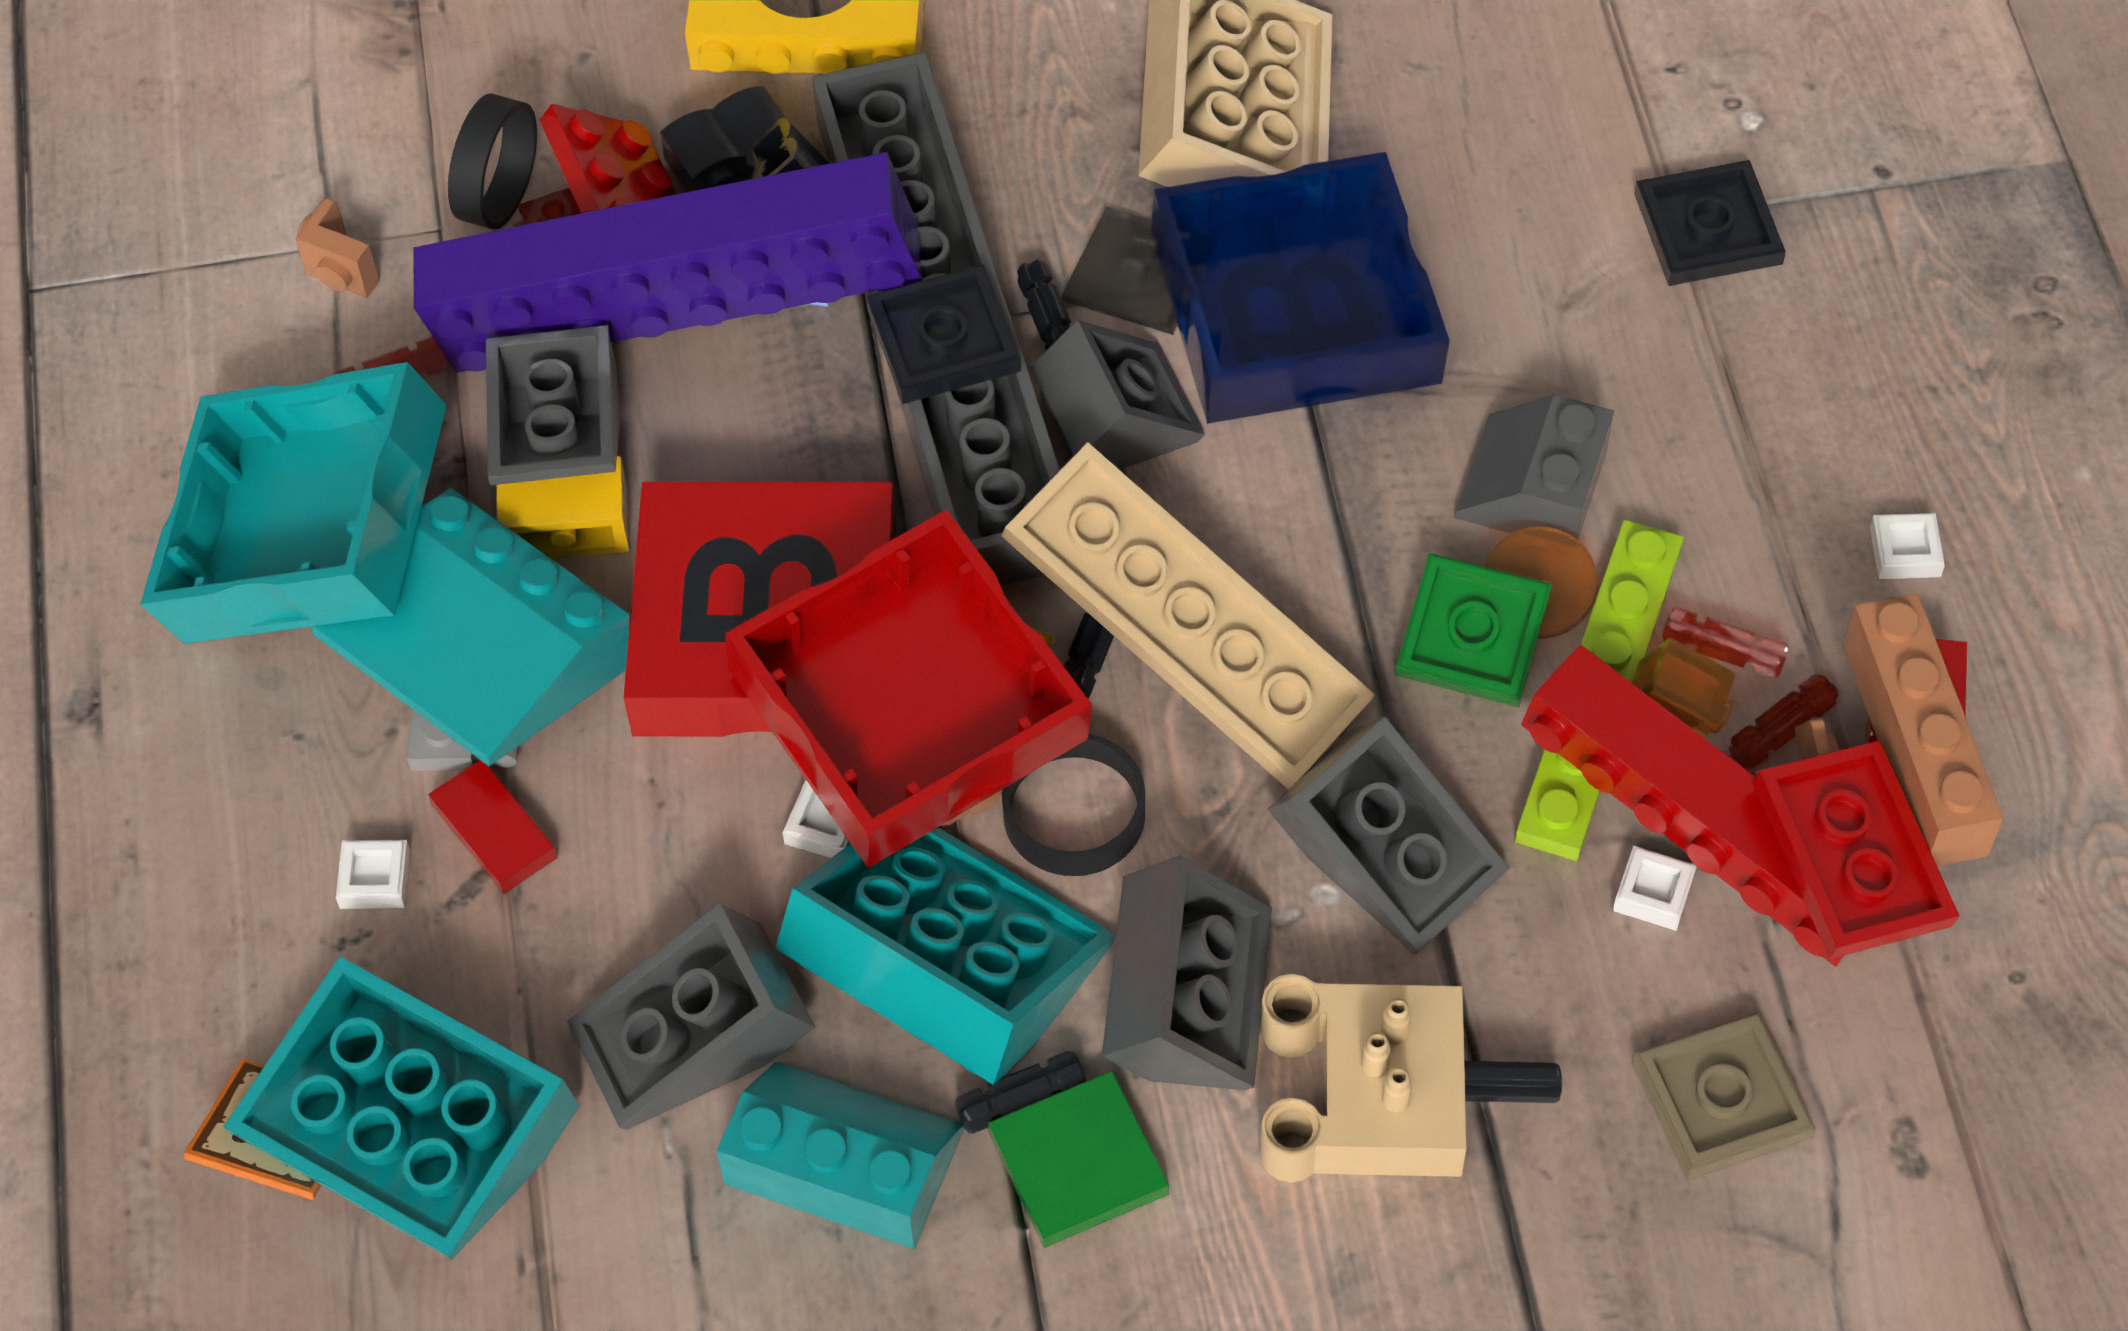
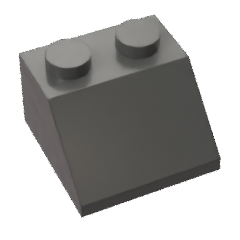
(1114, 395)
(1537, 466)

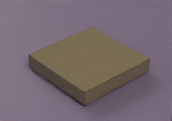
(1723, 1095)

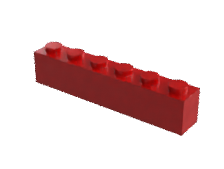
(1670, 782)

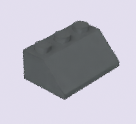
(1187, 978)

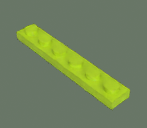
(1620, 635)

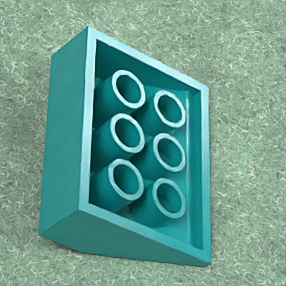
(486, 633)
(944, 947)
(403, 1109)

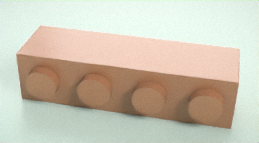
(1922, 727)

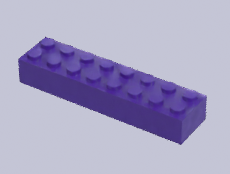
(674, 260)

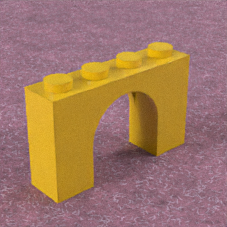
(757, 39)

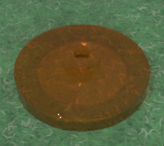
(1555, 559)

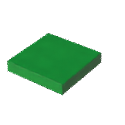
(1473, 629)
(1078, 1159)

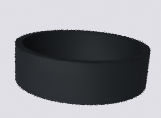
(472, 156)
(1092, 860)

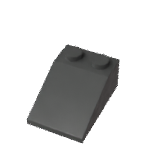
(551, 405)
(1389, 834)
(690, 1018)

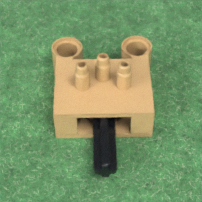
(1389, 1080)

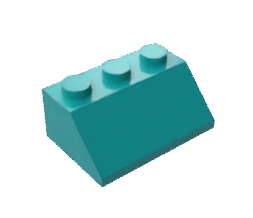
(838, 1153)

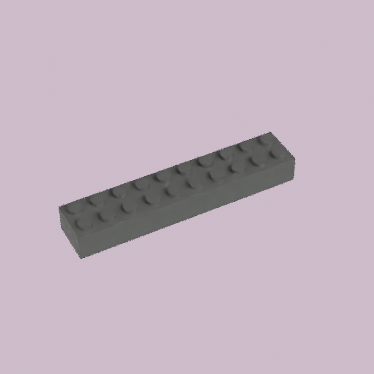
(979, 444)

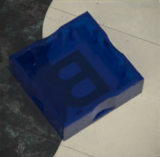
(1298, 288)

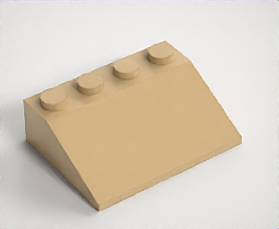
(1234, 89)

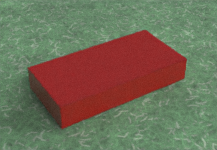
(492, 826)

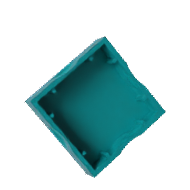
(296, 505)

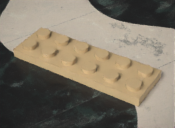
(1188, 615)

